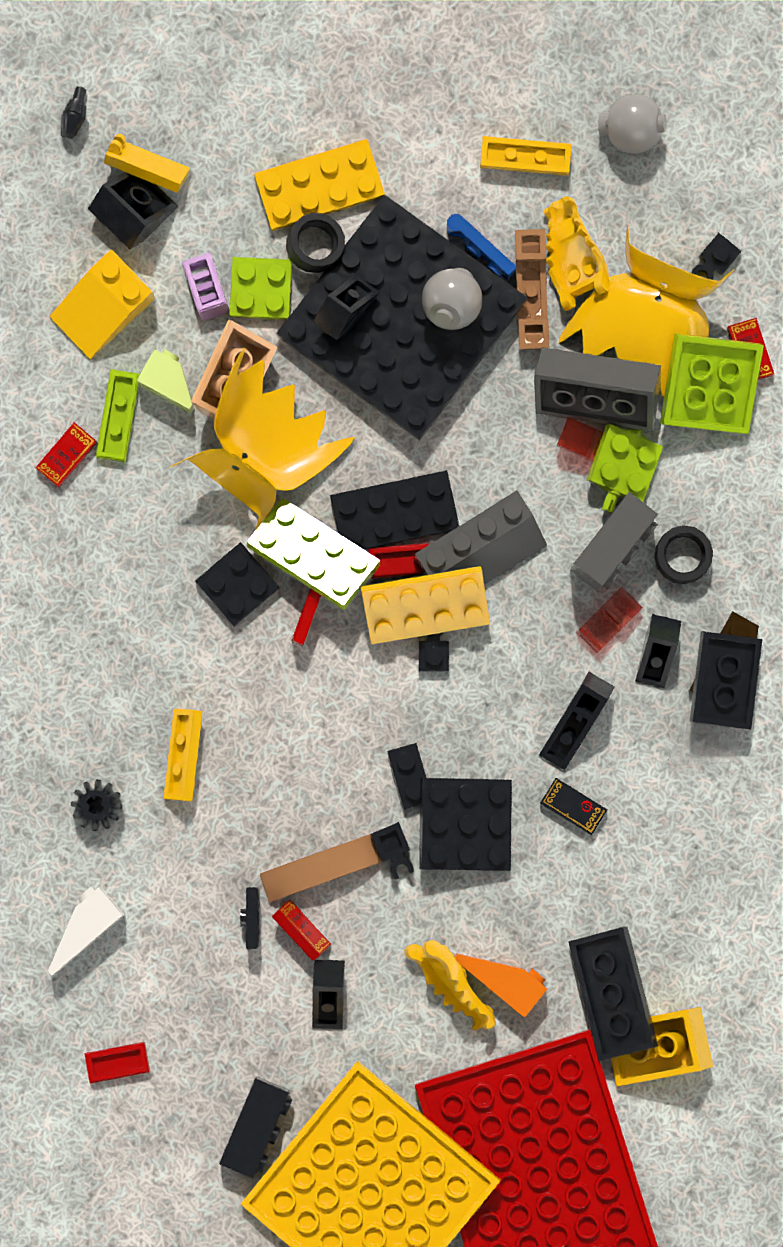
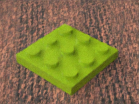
(711, 383)

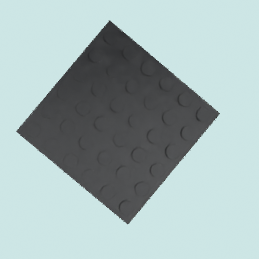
(394, 351)

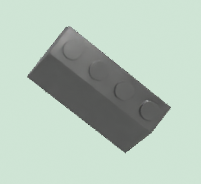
(597, 389)
(491, 539)

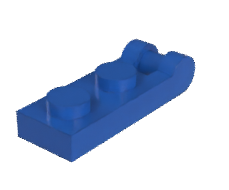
(479, 246)

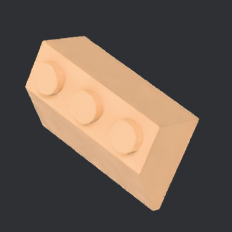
(228, 348)

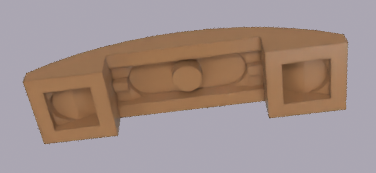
(531, 281)
(320, 868)

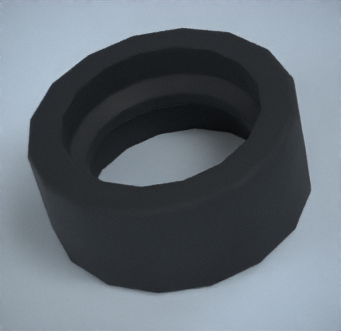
(325, 223)
(687, 532)

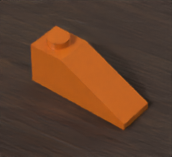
(510, 983)

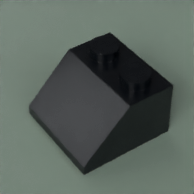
(131, 208)

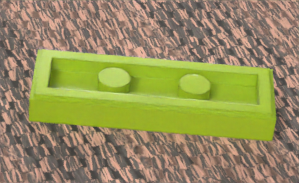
(118, 416)

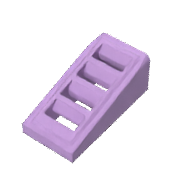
(211, 304)

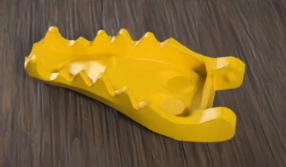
(574, 257)
(451, 981)

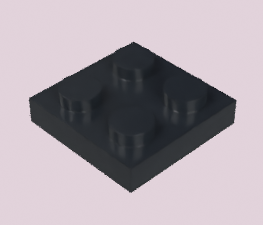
(237, 584)

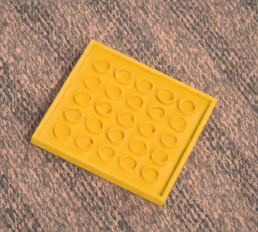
(369, 1175)

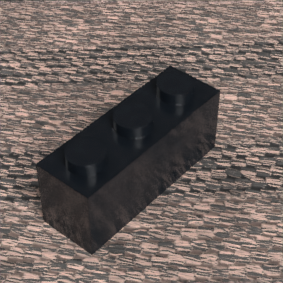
(256, 1127)

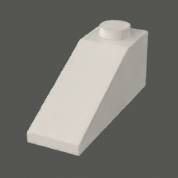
(88, 922)

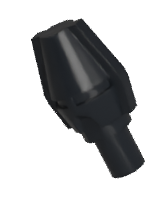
(73, 114)

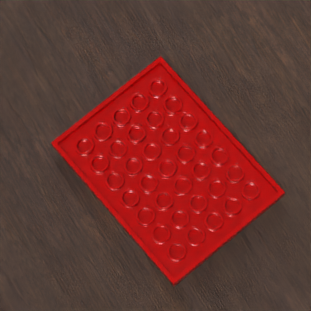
(552, 1141)

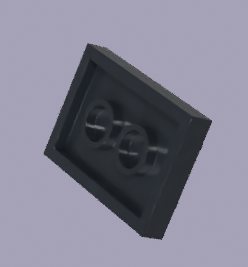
(726, 680)

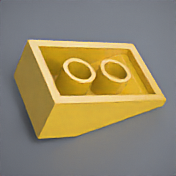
(102, 304)
(680, 1049)

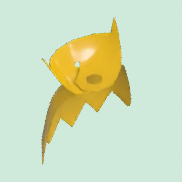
(634, 320)
(278, 448)

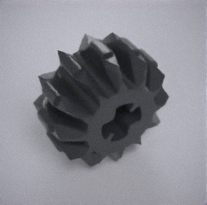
(86, 807)

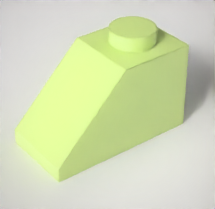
(166, 378)

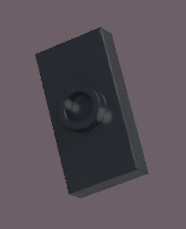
(250, 917)

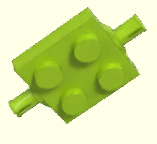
(623, 464)

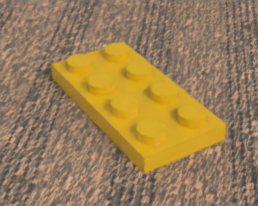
(319, 184)
(425, 605)

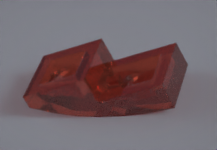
(580, 439)
(609, 619)

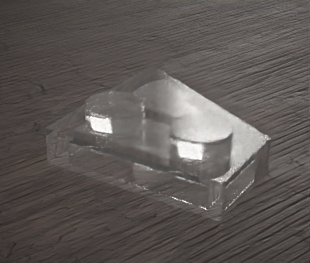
(704, 744)

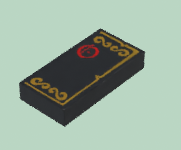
(573, 806)

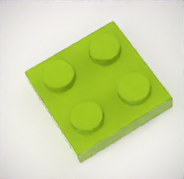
(260, 288)

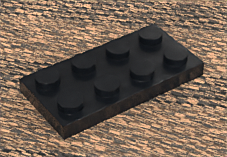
(396, 511)
(613, 993)

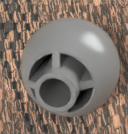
(633, 124)
(452, 299)

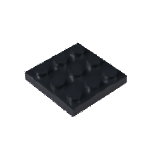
(465, 824)

